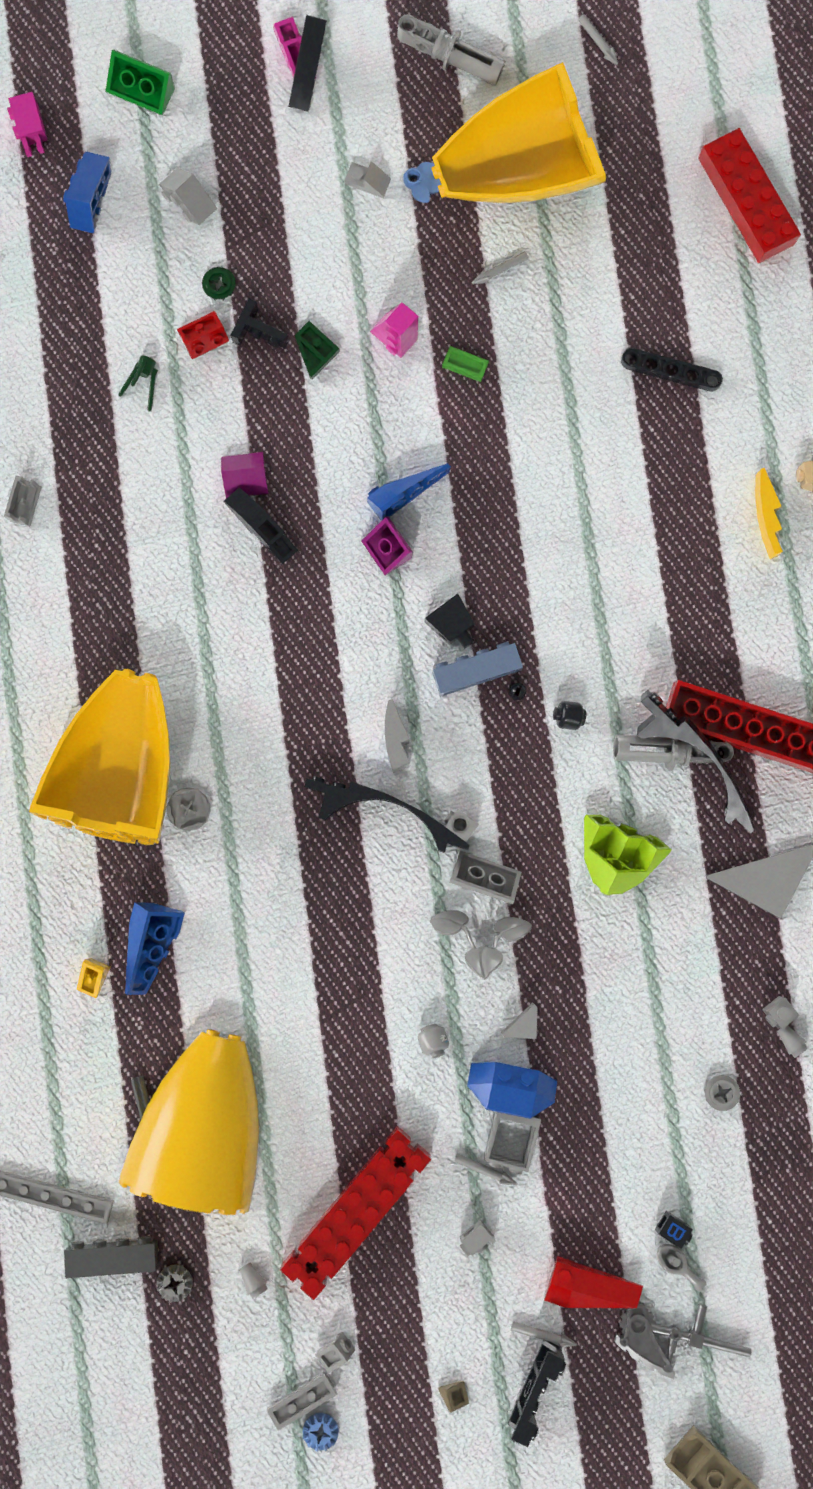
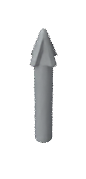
(608, 52)
(484, 276)
(503, 1178)
(562, 1340)

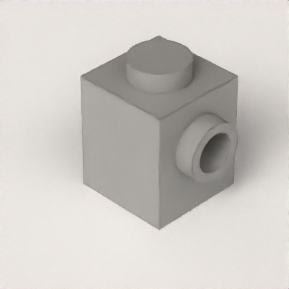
(780, 1013)

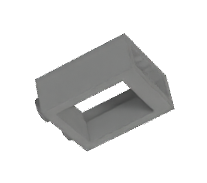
(515, 1166)

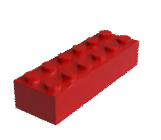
(749, 195)

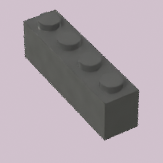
(111, 1257)

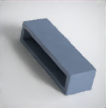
(477, 669)

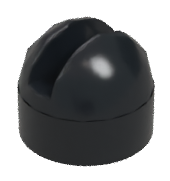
(512, 690)

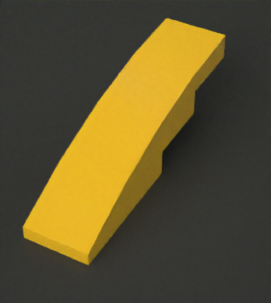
(766, 506)

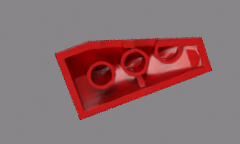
(585, 1287)

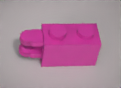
(28, 121)

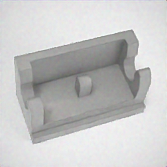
(22, 501)

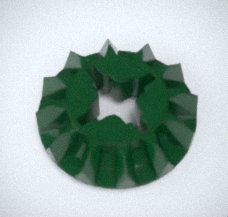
(213, 276)

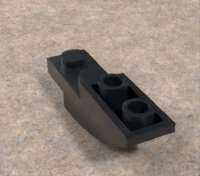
(261, 525)

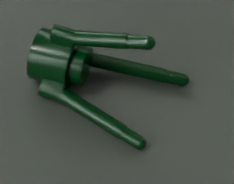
(143, 368)

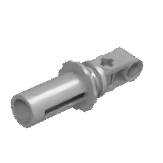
(450, 49)
(674, 751)

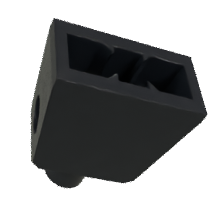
(452, 622)

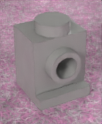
(476, 1239)

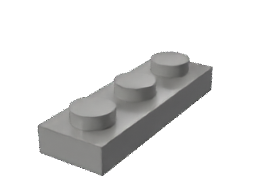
(301, 1401)

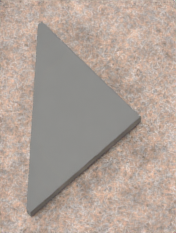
(767, 881)

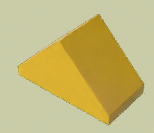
(92, 977)

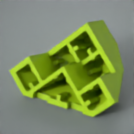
(619, 855)

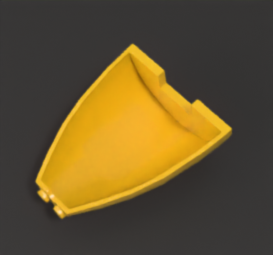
(521, 146)
(111, 764)
(199, 1131)

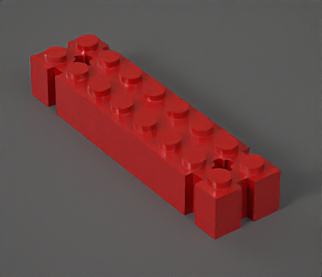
(355, 1213)

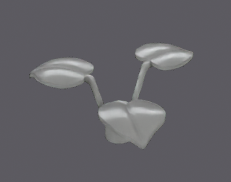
(484, 959)

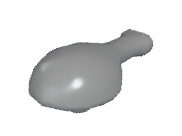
(674, 1262)

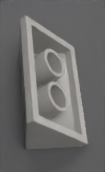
(486, 877)

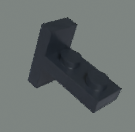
(256, 329)

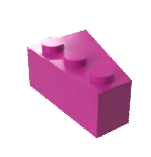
(397, 330)

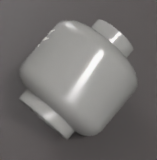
(433, 1040)

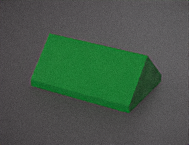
(139, 82)

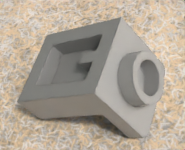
(335, 1353)

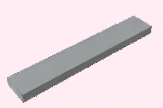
(55, 1197)

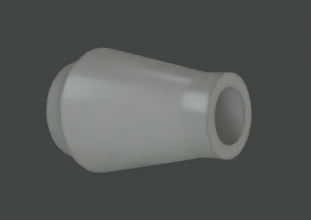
(792, 1041)
(252, 1280)

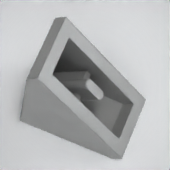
(524, 1025)

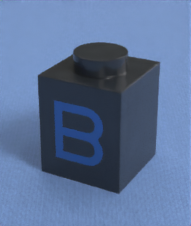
(674, 1230)

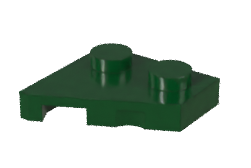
(315, 349)

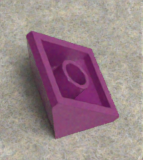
(244, 472)
(387, 546)

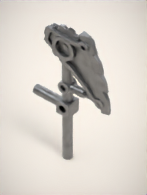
(642, 1345)

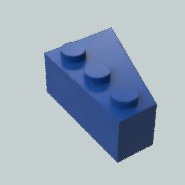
(86, 189)

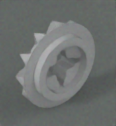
(732, 1095)
(179, 1274)

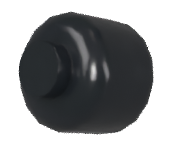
(569, 715)

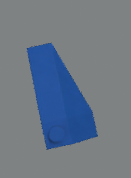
(397, 494)
(150, 935)

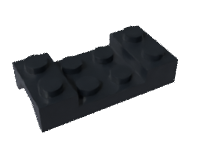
(547, 1364)

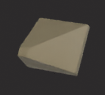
(454, 1395)

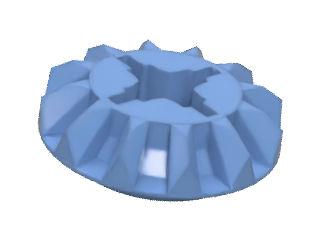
(330, 1427)

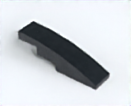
(307, 63)

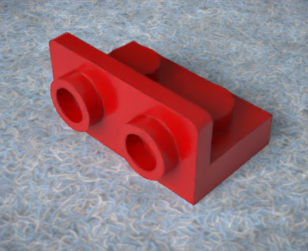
(203, 335)

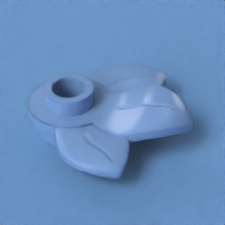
(425, 182)

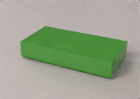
(465, 364)

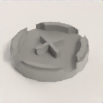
(188, 809)

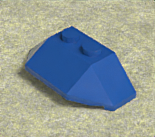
(511, 1088)

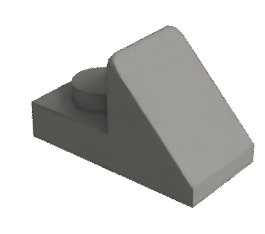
(368, 179)

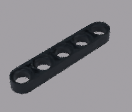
(682, 368)

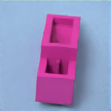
(289, 41)

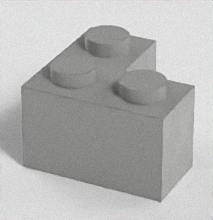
(187, 192)

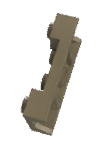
(703, 1465)

